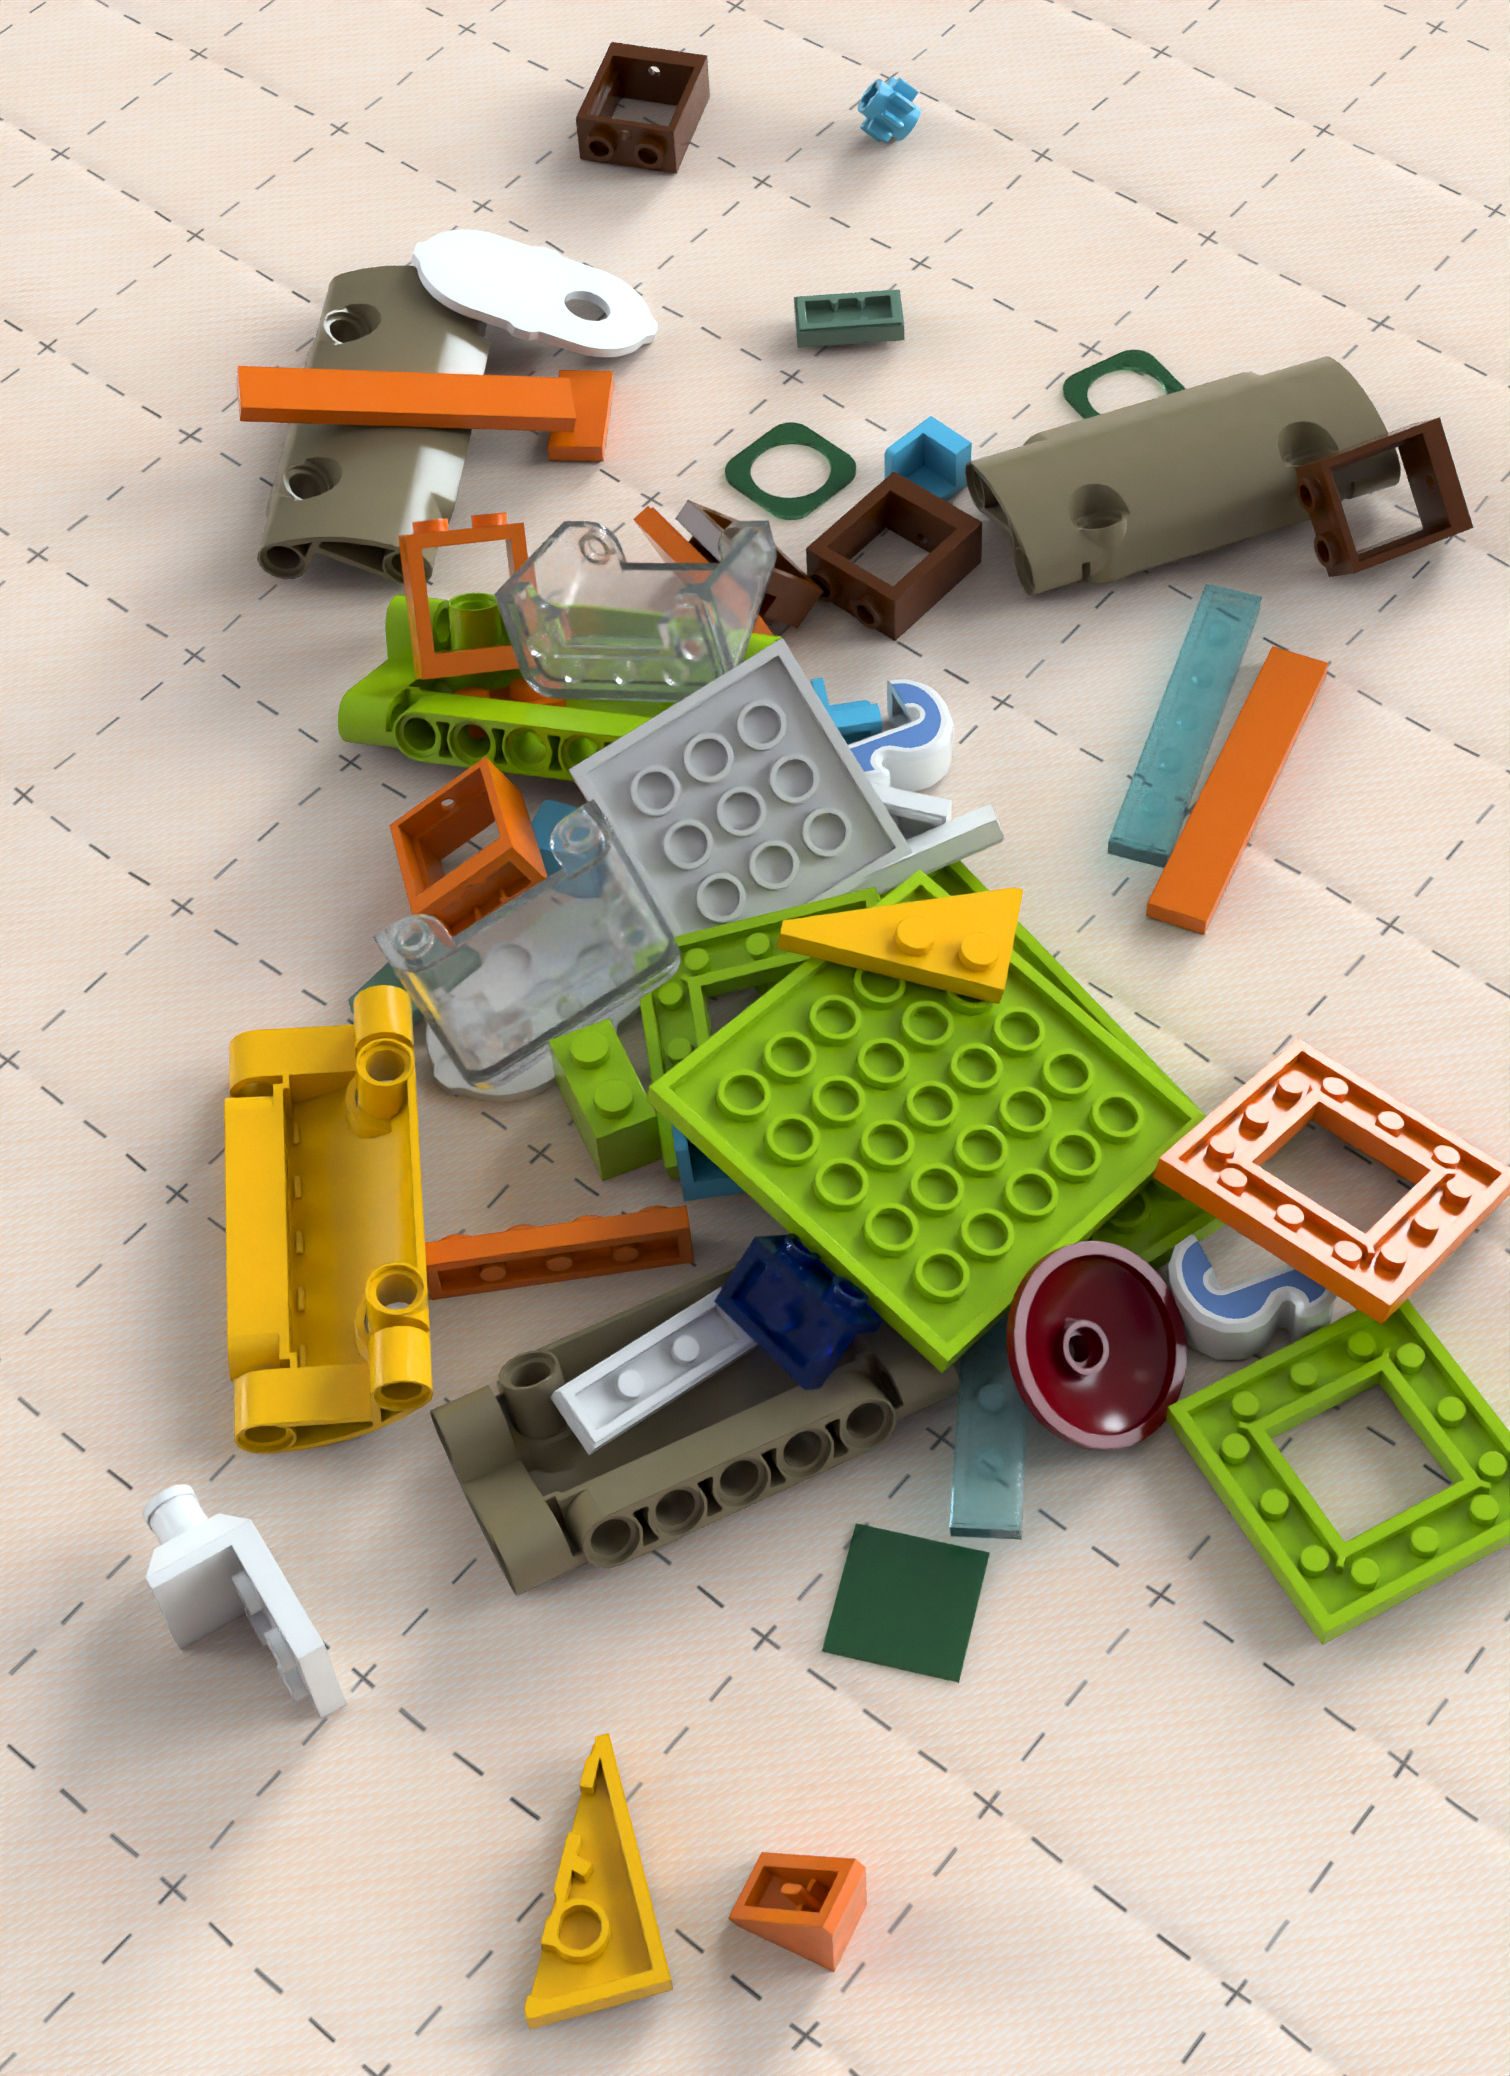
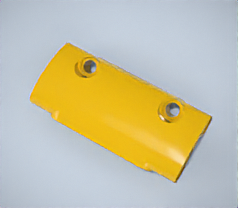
(325, 1229)

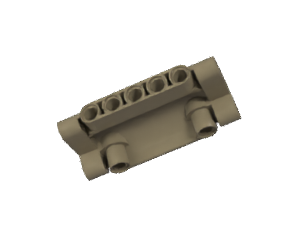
(1176, 473)
(364, 485)
(680, 1469)

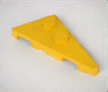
(938, 942)
(602, 1928)

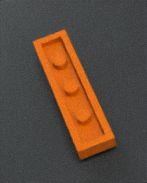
(558, 1252)

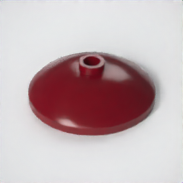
(1123, 1340)

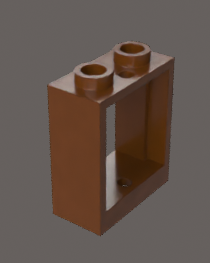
(628, 74)
(1431, 481)
(915, 515)

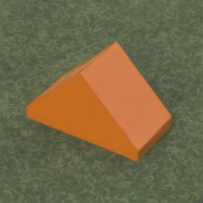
(804, 1904)

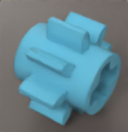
(889, 109)

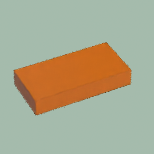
(592, 404)

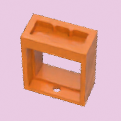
(437, 534)
(487, 878)

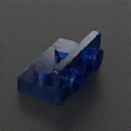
(795, 1307)

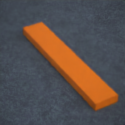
(404, 399)
(1237, 791)

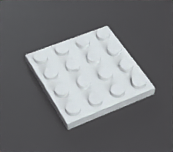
(742, 799)

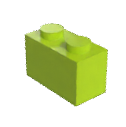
(605, 1099)

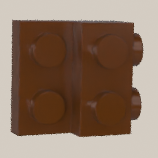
(789, 590)

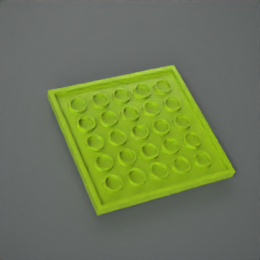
(926, 1131)

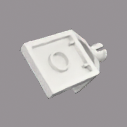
(219, 1571)

